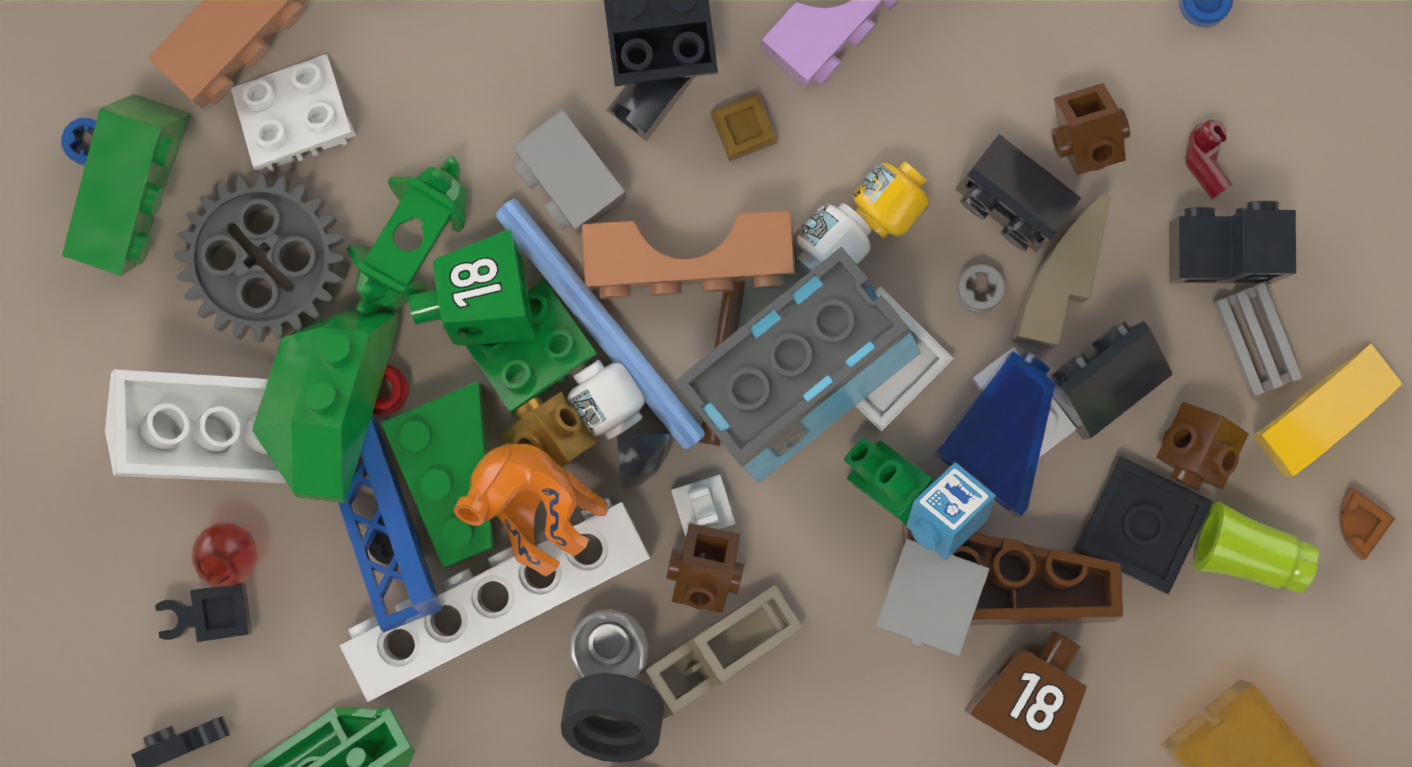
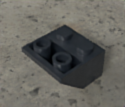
(659, 40)
(1017, 195)
(1112, 379)

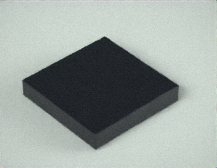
(1143, 524)

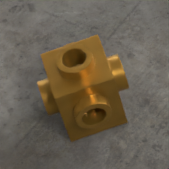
(552, 428)

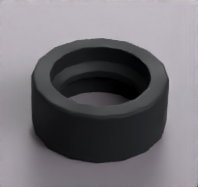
(617, 697)

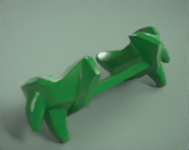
(385, 270)

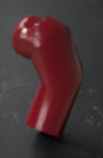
(1203, 154)

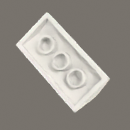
(186, 427)

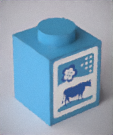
(950, 511)

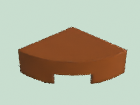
(1362, 523)

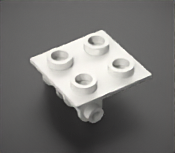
(292, 113)

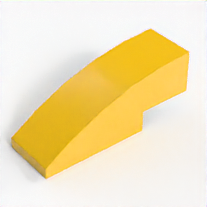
(1328, 411)

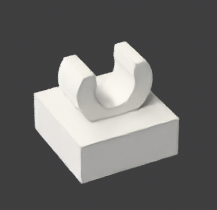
(703, 504)

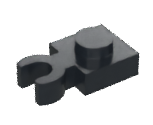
(213, 613)
(166, 745)

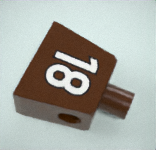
(1033, 698)

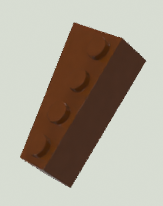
(1040, 583)

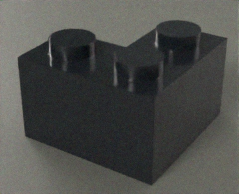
(1235, 249)

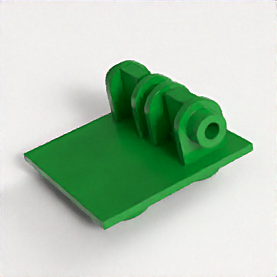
(529, 367)

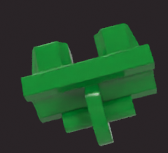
(886, 477)

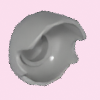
(609, 644)

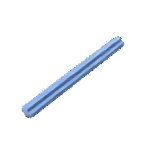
(599, 323)

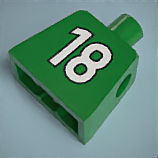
(479, 294)

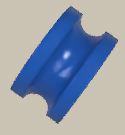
(71, 140)

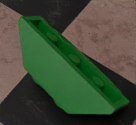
(324, 400)
(345, 740)

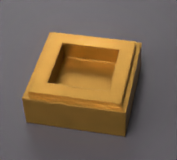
(743, 127)

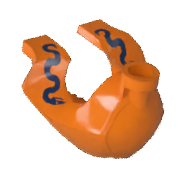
(510, 486)

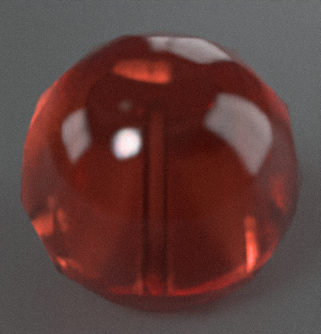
(224, 554)

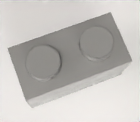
(568, 173)

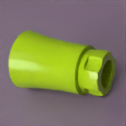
(1253, 551)

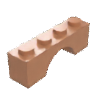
(755, 250)

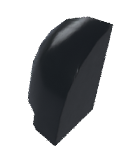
(647, 104)
(640, 457)

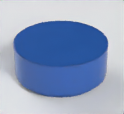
(1205, 12)

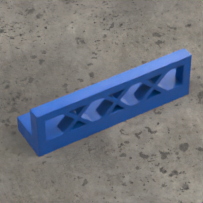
(398, 527)

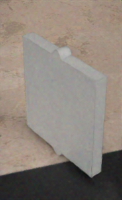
(932, 598)

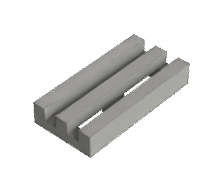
(1276, 333)

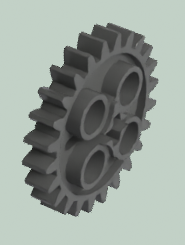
(228, 289)

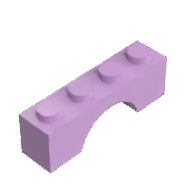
(811, 37)

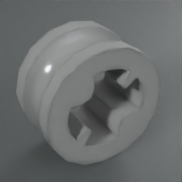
(993, 280)

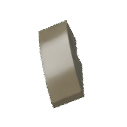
(1063, 276)
(721, 650)

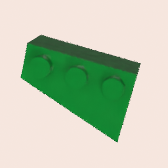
(124, 183)
(437, 455)

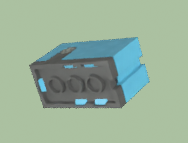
(799, 365)

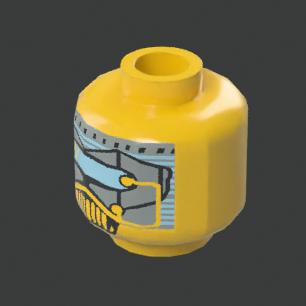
(891, 198)

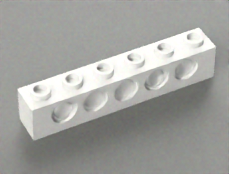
(381, 671)

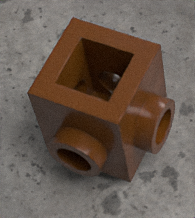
(1090, 129)
(1201, 447)
(705, 568)

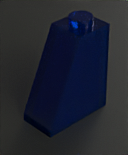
(1004, 430)

